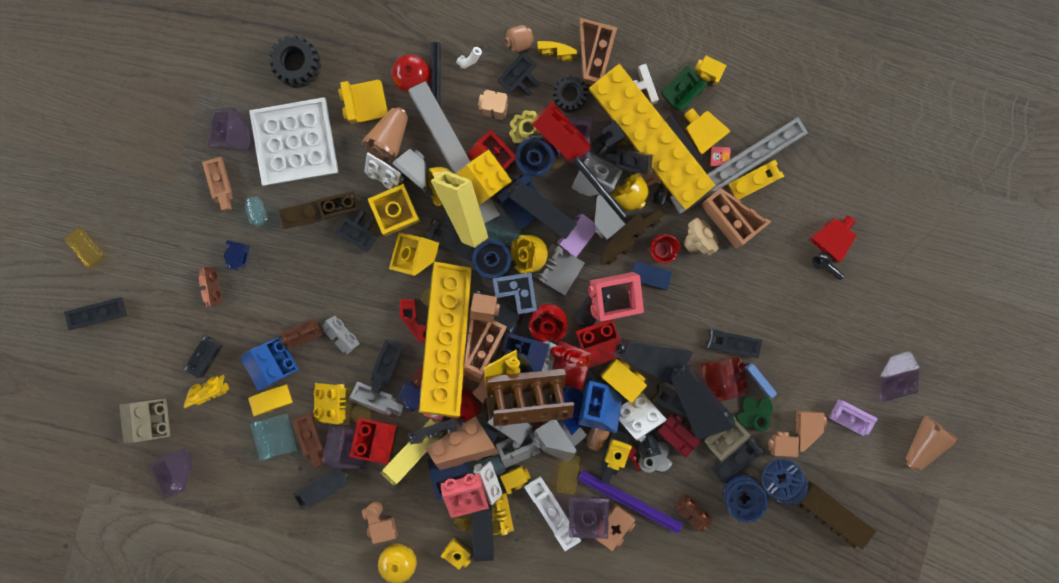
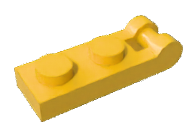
(755, 180)

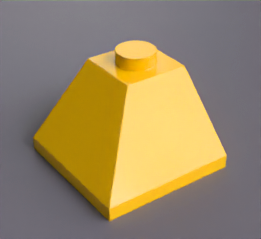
(413, 254)

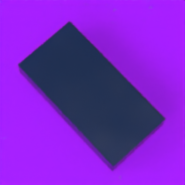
(652, 275)

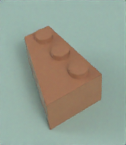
(595, 49)
(733, 217)
(481, 347)
(462, 446)

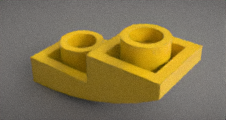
(563, 51)
(270, 400)

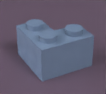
(521, 287)

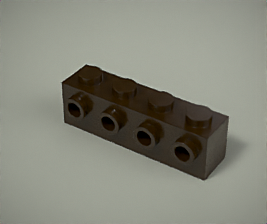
(510, 401)

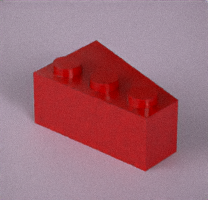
(560, 132)

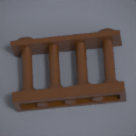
(525, 382)

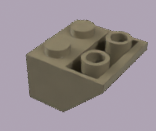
(144, 420)

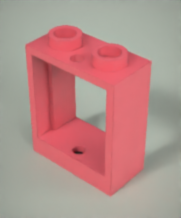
(634, 294)

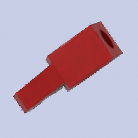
(416, 329)

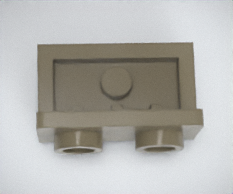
(727, 442)

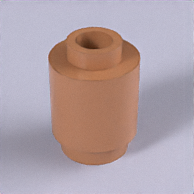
(596, 438)

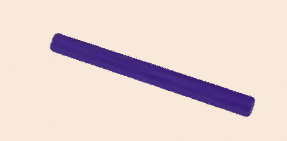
(630, 502)

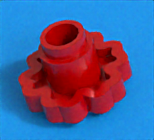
(469, 406)

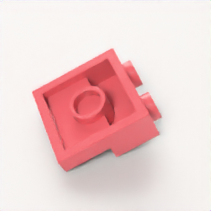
(464, 495)

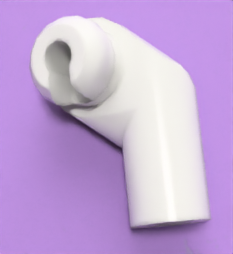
(472, 59)

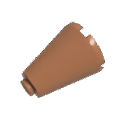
(387, 135)
(929, 444)

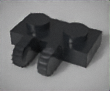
(517, 73)
(355, 233)

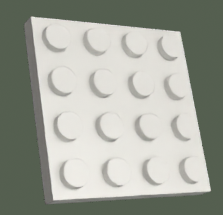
(293, 141)

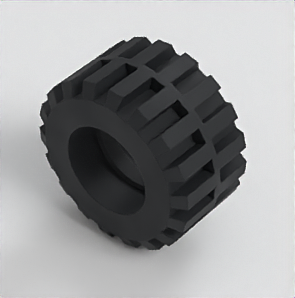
(284, 50)

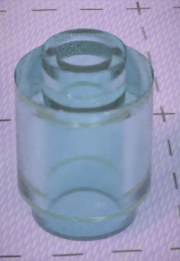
(255, 211)

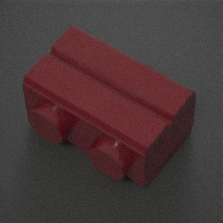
(678, 435)

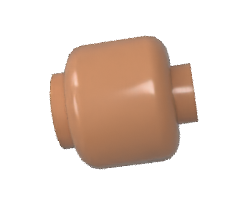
(518, 38)

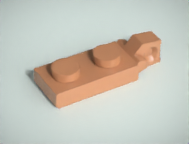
(218, 182)

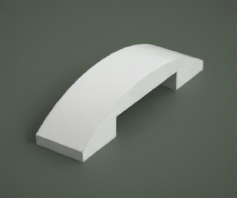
(551, 511)

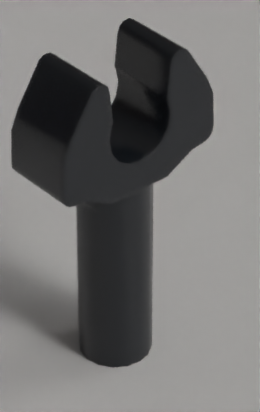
(825, 262)

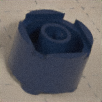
(533, 165)
(487, 249)

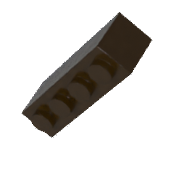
(837, 516)

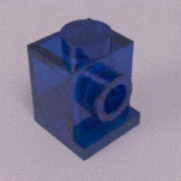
(236, 255)

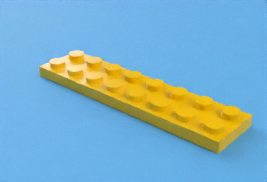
(652, 135)
(445, 340)

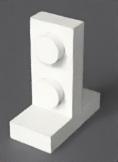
(646, 84)

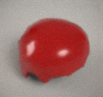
(664, 248)

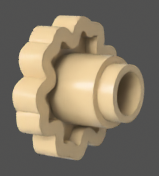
(701, 237)

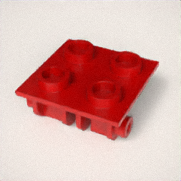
(574, 361)

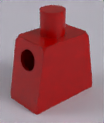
(835, 238)

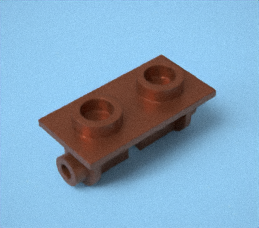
(209, 278)
(301, 334)
(700, 518)

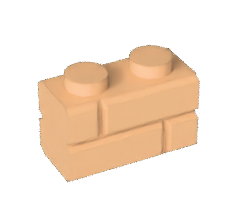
(493, 104)

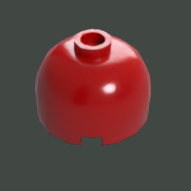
(409, 72)
(548, 323)

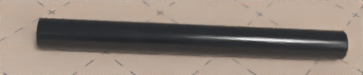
(599, 187)

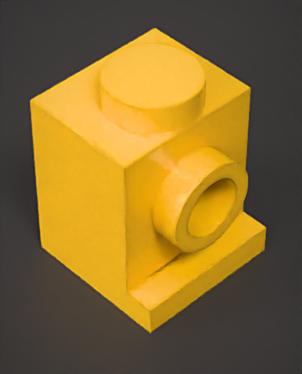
(710, 69)
(614, 447)
(515, 478)
(457, 547)

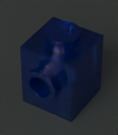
(410, 395)

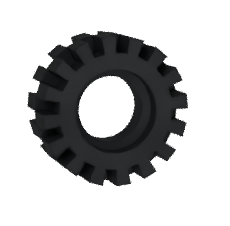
(569, 82)

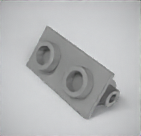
(335, 328)

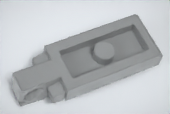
(381, 402)

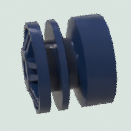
(785, 493)
(749, 508)

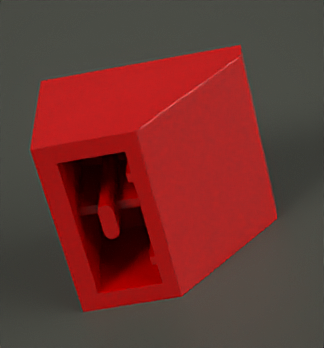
(496, 146)
(600, 341)
(374, 440)

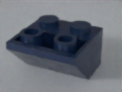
(529, 352)
(440, 476)

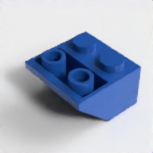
(269, 363)
(600, 407)

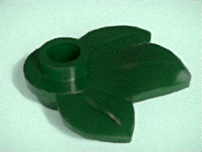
(753, 411)

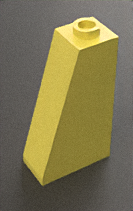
(461, 206)
(407, 458)

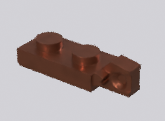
(309, 439)

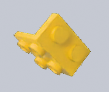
(363, 101)

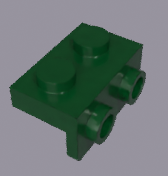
(683, 89)

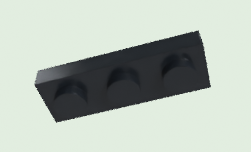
(95, 313)

